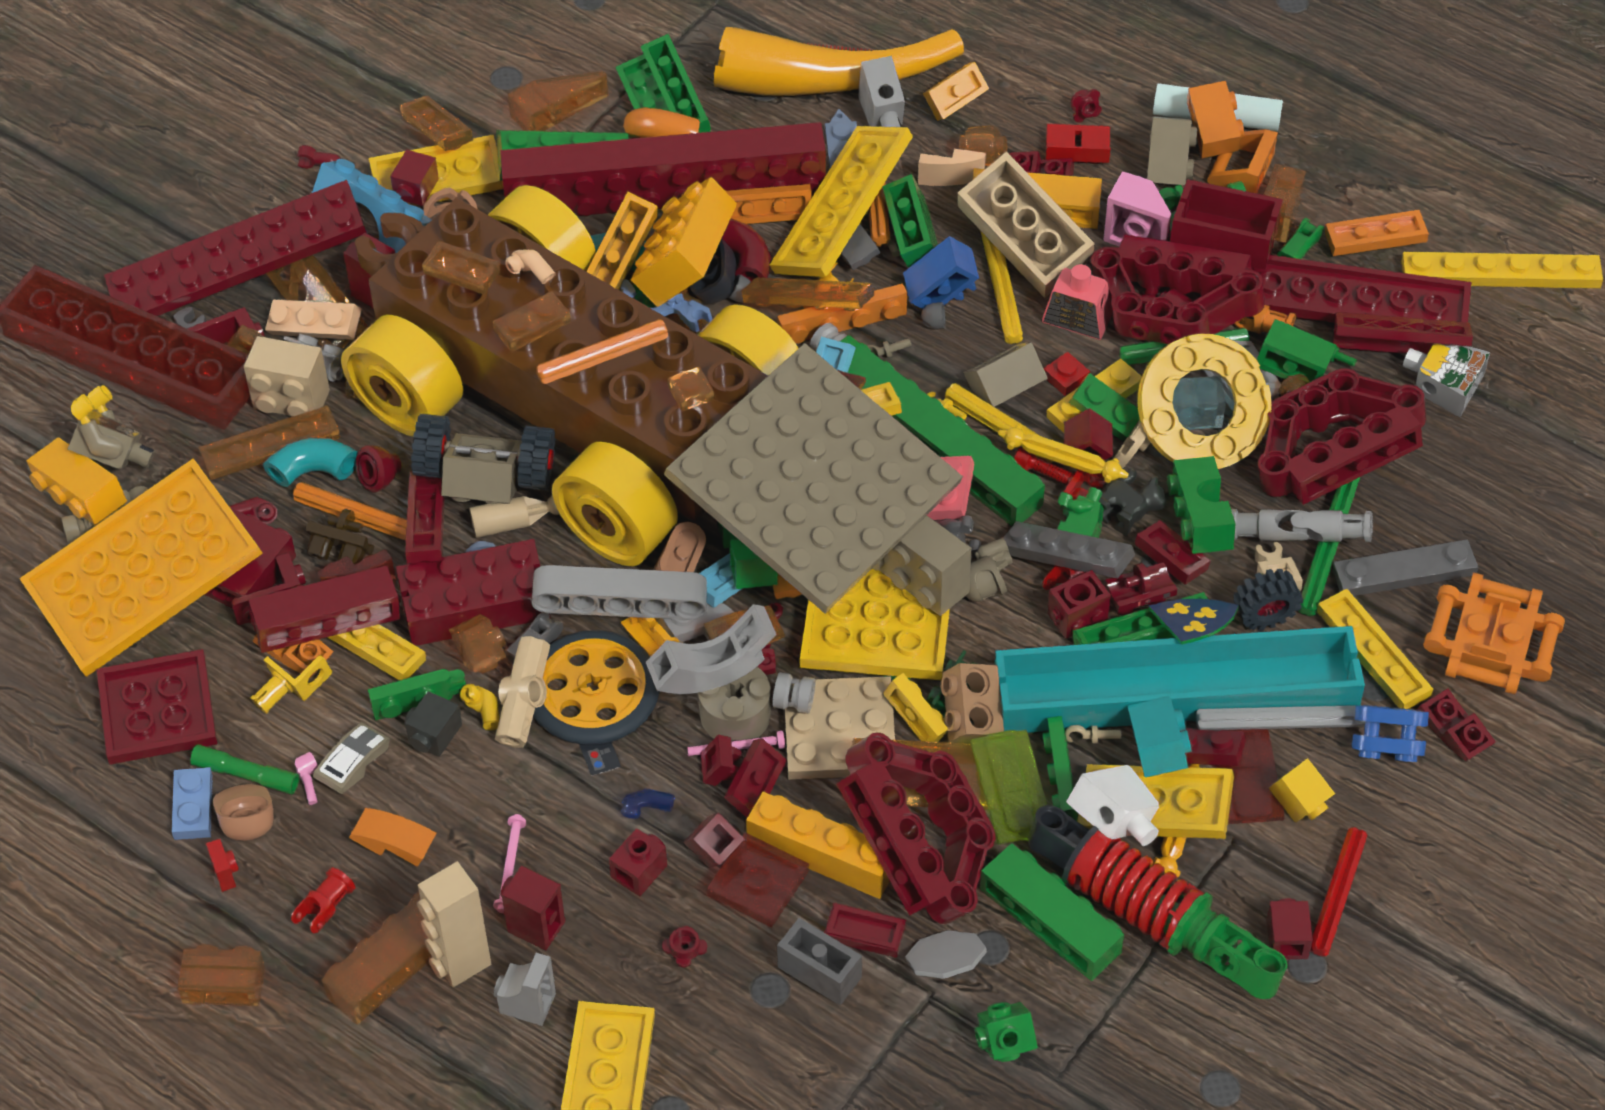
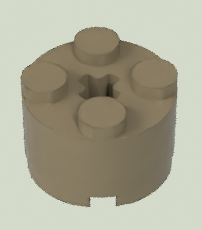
(737, 708)

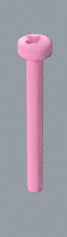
(744, 744)

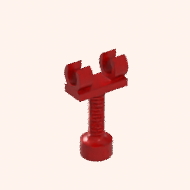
(1073, 481)

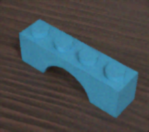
(370, 194)

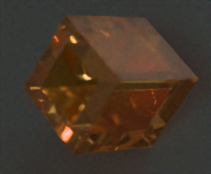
(479, 644)

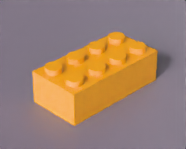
(683, 241)

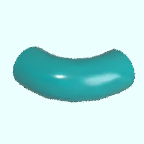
(310, 456)

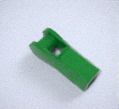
(1302, 240)

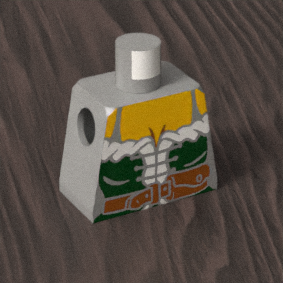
(1448, 374)

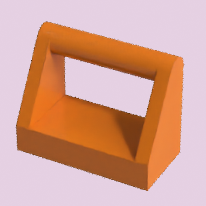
(1261, 143)

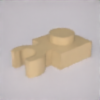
(1275, 561)

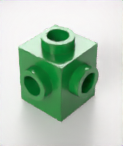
(1005, 1031)

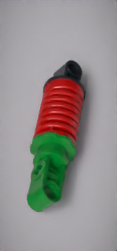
(1154, 901)

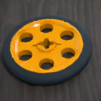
(629, 709)

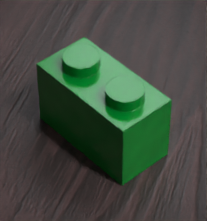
(1294, 352)

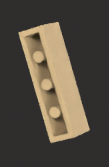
(453, 925)

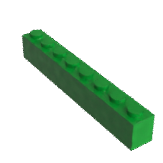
(996, 476)

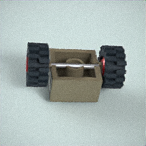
(482, 465)

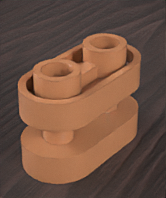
(682, 549)

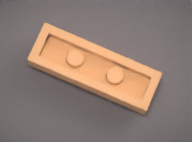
(313, 319)

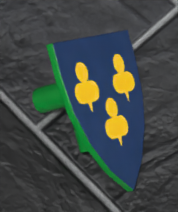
(1194, 618)

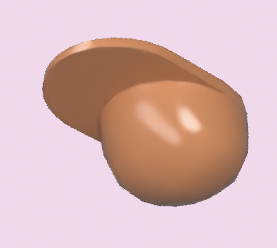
(244, 811)

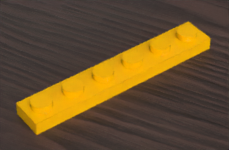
(1508, 269)

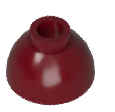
(376, 467)

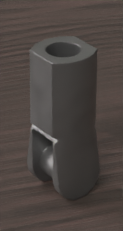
(541, 622)

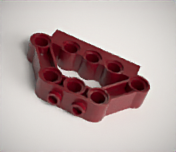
(1222, 278)
(1387, 433)
(896, 835)

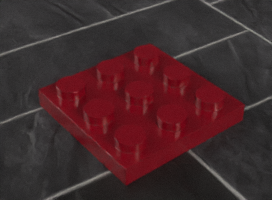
(156, 706)

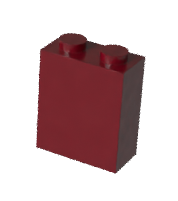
(263, 570)

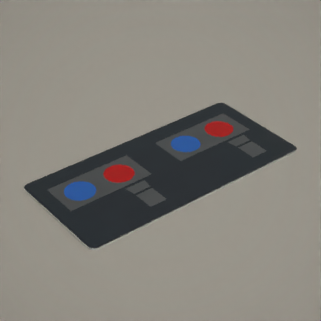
(600, 757)

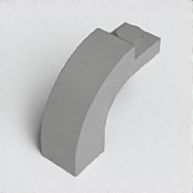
(714, 663)

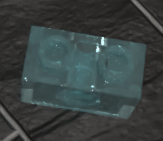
(1199, 402)

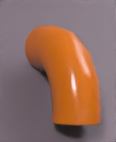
(658, 122)

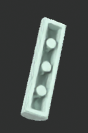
(1252, 110)

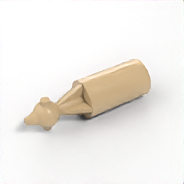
(504, 517)

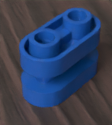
(1372, 744)

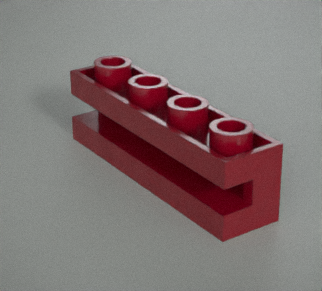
(324, 609)

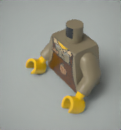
(102, 436)

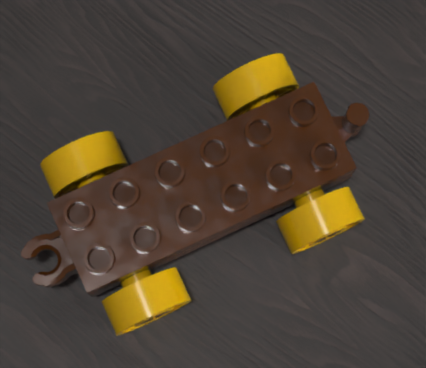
(613, 413)

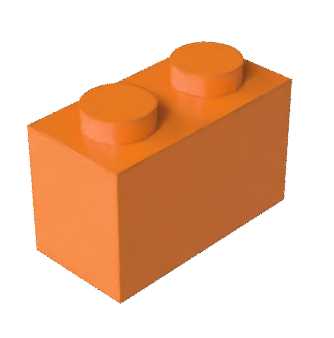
(1214, 116)

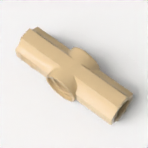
(522, 692)

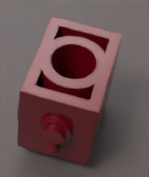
(1078, 603)

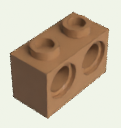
(979, 704)

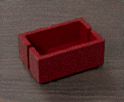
(1227, 220)

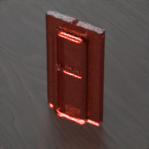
(1252, 778)

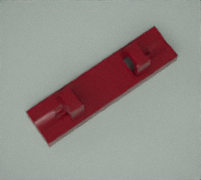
(424, 519)

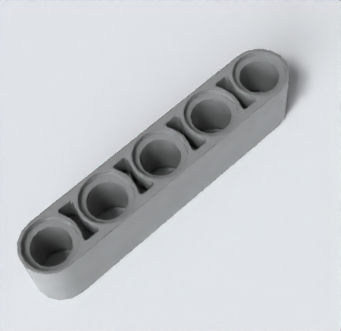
(619, 592)

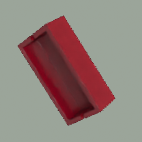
(467, 584)

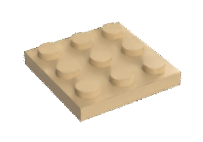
(838, 714)

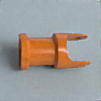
(1263, 321)

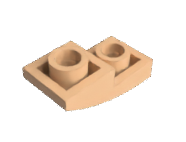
(948, 171)

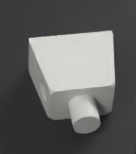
(1116, 803)

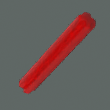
(1338, 891)

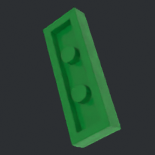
(1059, 771)

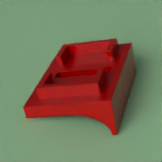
(1093, 148)

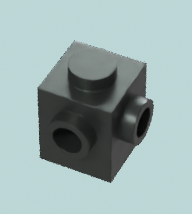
(433, 724)

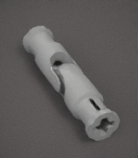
(1315, 525)

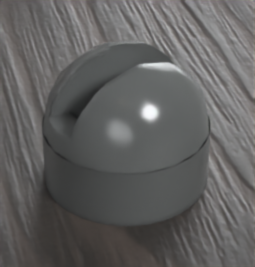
(739, 284)
(934, 315)

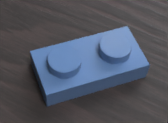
(192, 803)

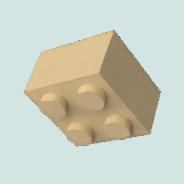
(286, 377)

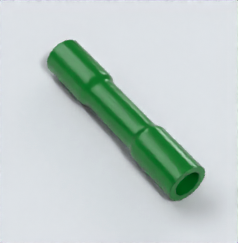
(264, 775)

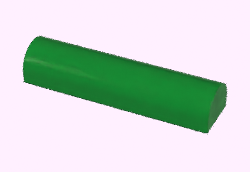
(1130, 627)

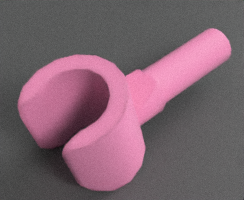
(305, 767)

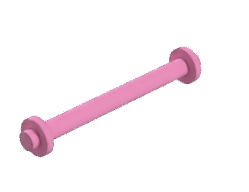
(516, 823)

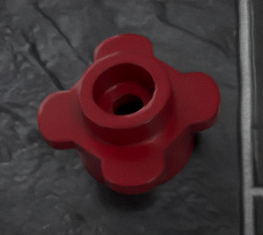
(1085, 104)
(684, 936)

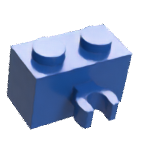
(942, 274)

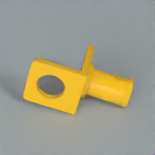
(283, 683)

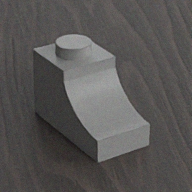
(527, 990)

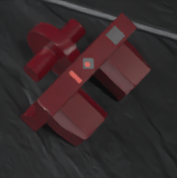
(1140, 587)

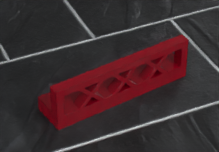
(1397, 333)

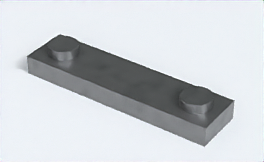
(1405, 568)

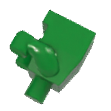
(1083, 514)

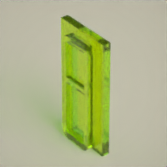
(1009, 783)

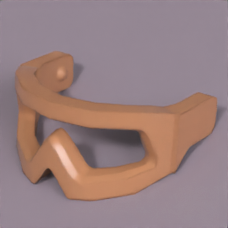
(431, 210)

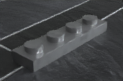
(1068, 549)

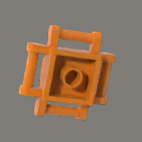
(1494, 633)

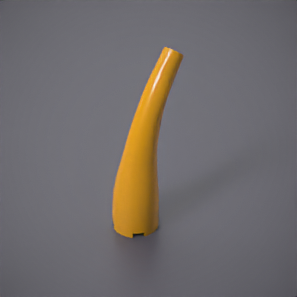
(784, 67)

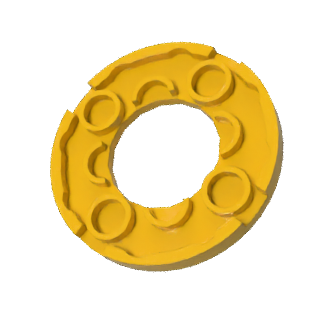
(1239, 371)

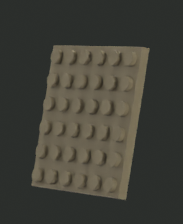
(813, 477)

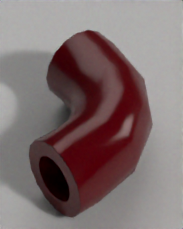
(749, 248)

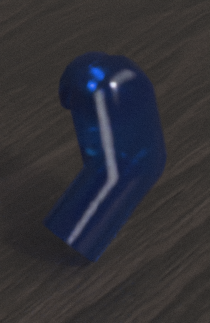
(646, 798)

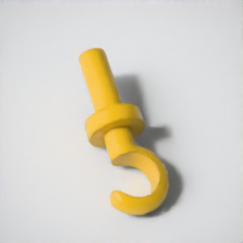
(948, 404)

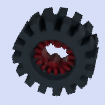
(1268, 599)

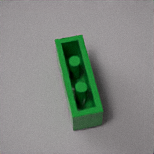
(910, 219)

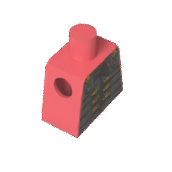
(1079, 303)

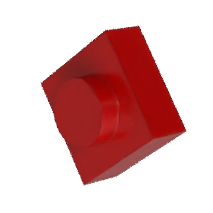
(1066, 373)
(223, 864)

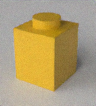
(1302, 792)

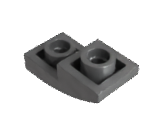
(859, 249)

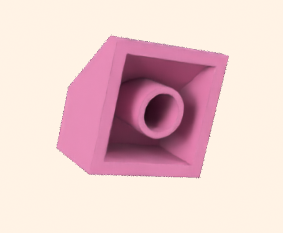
(1135, 210)

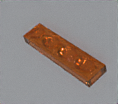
(816, 293)
(260, 443)

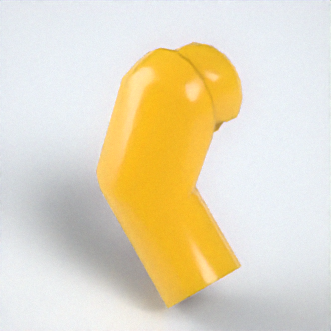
(482, 702)

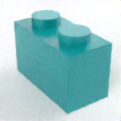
(1159, 736)

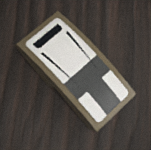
(350, 756)

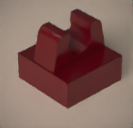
(718, 760)

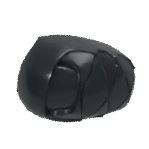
(719, 277)

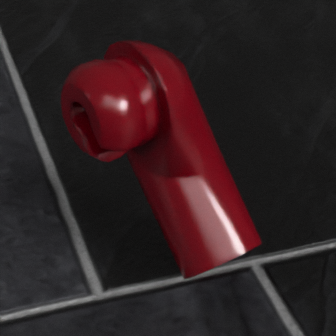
(258, 507)

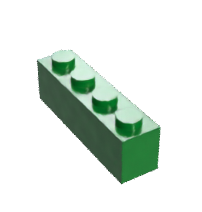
(1052, 911)

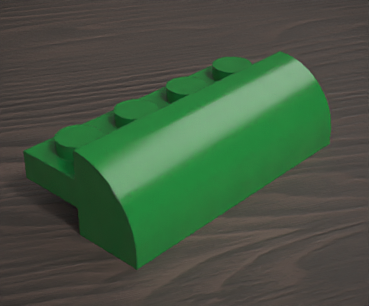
(661, 81)

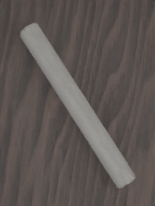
(1277, 718)

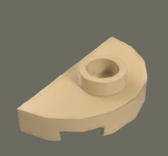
(1135, 441)

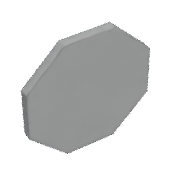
(945, 954)

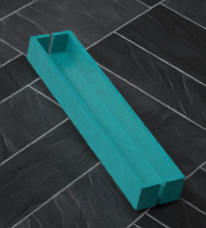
(1243, 670)

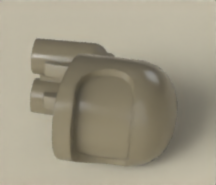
(984, 572)

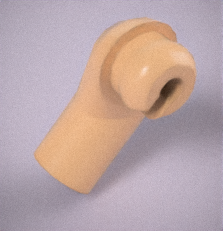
(530, 261)

